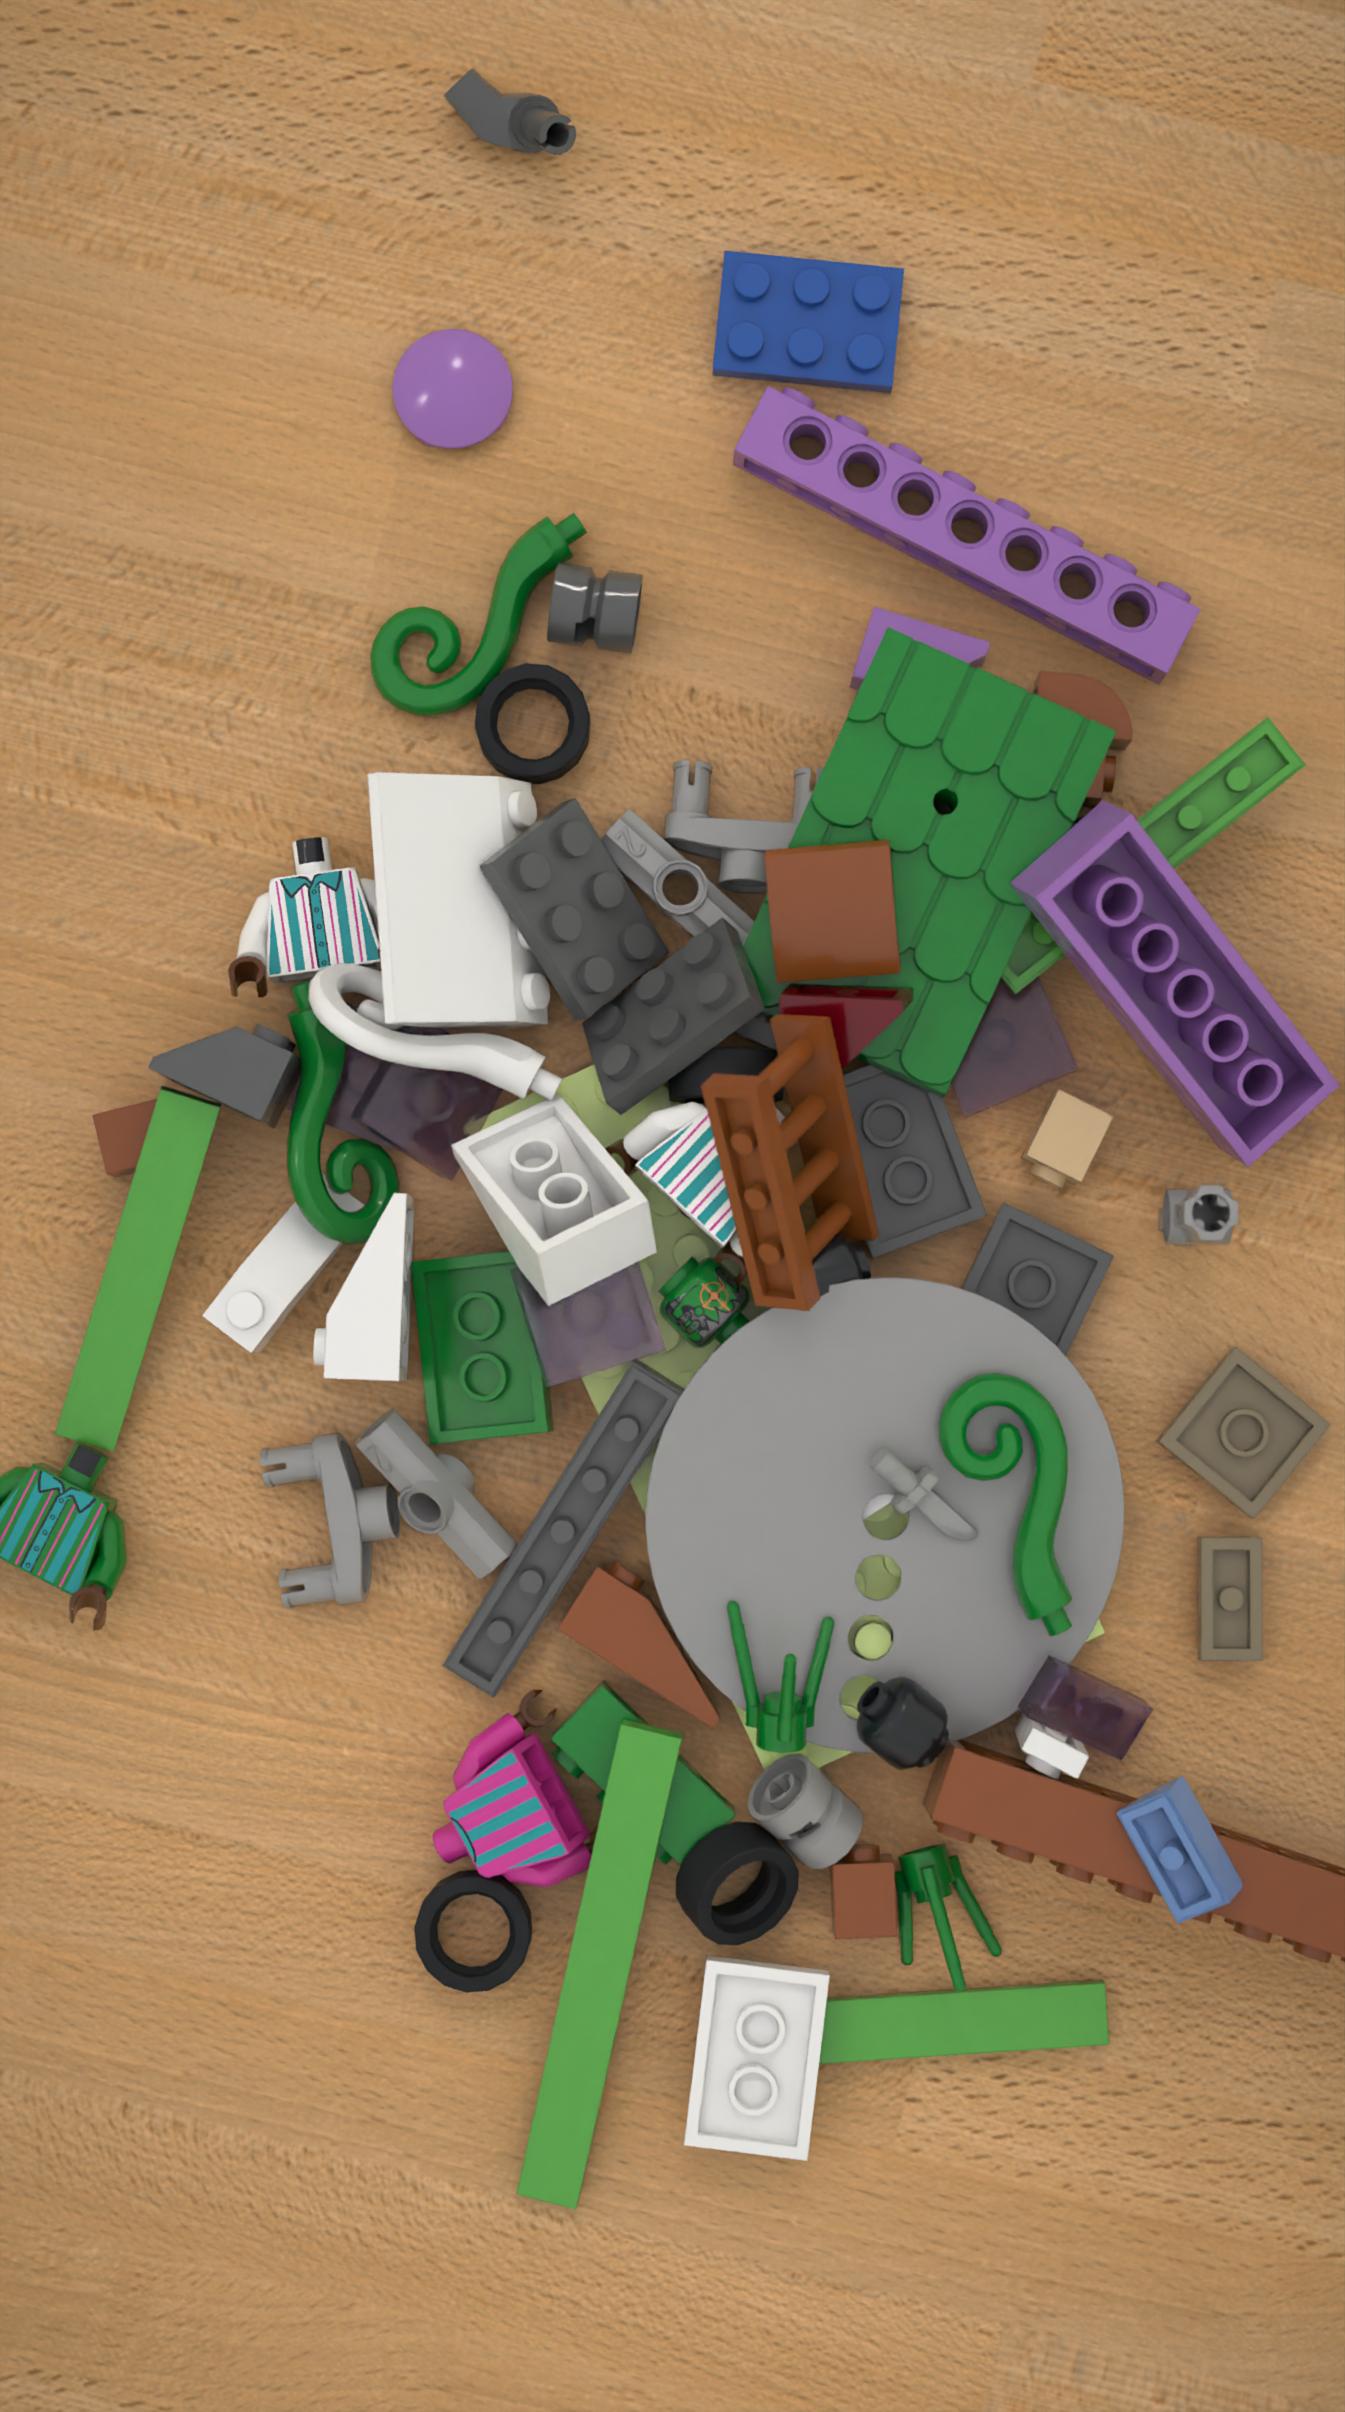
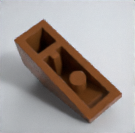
(629, 1632)

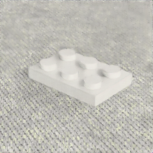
(757, 2058)

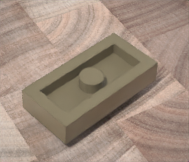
(1229, 1598)

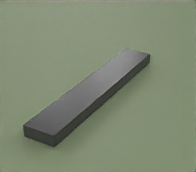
(564, 1528)

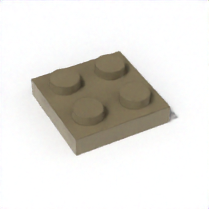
(1243, 1432)

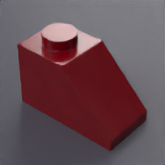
(855, 1011)

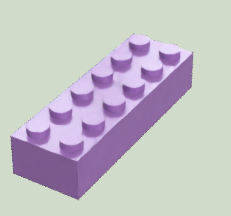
(1174, 982)

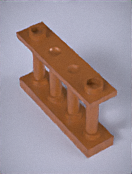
(757, 1168)

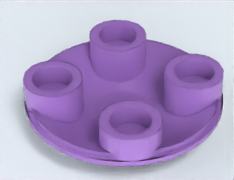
(452, 389)

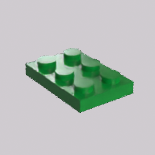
(477, 1351)

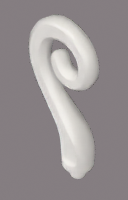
(477, 1054)

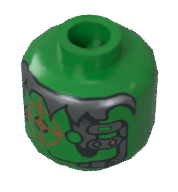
(704, 1302)

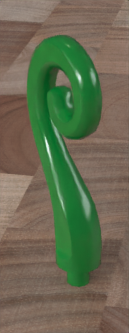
(524, 566)
(320, 1075)
(1034, 1564)

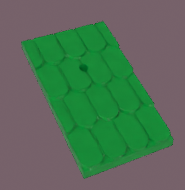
(969, 793)

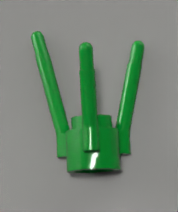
(783, 1716)
(929, 1876)

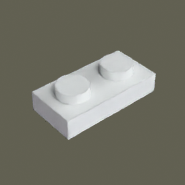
(1049, 1749)

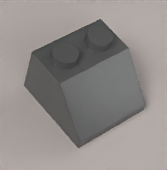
(237, 1070)

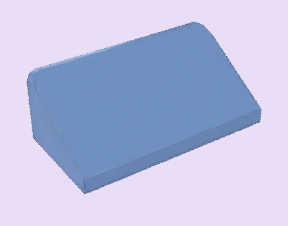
(1180, 1850)

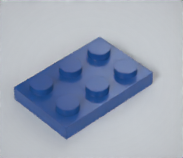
(808, 321)

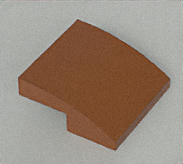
(832, 911)

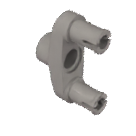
(734, 842)
(354, 1519)

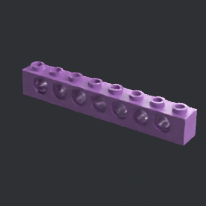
(980, 565)

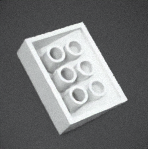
(442, 930)

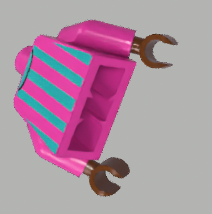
(514, 1808)

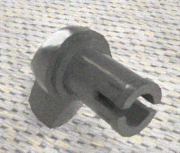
(512, 119)

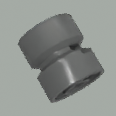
(594, 608)

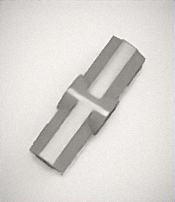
(650, 860)
(1198, 1216)
(436, 1493)

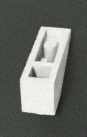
(275, 1277)

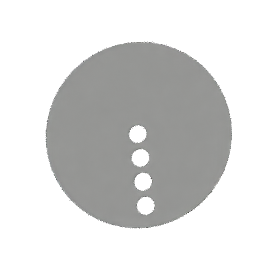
(771, 1479)

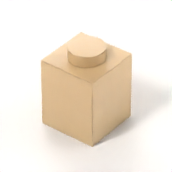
(1065, 1140)

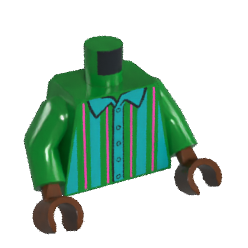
(64, 1529)

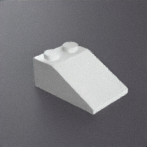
(557, 1199)
(371, 1314)

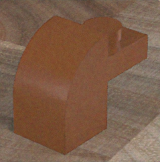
(1096, 703)

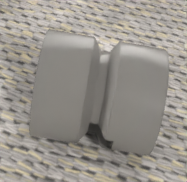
(805, 1811)

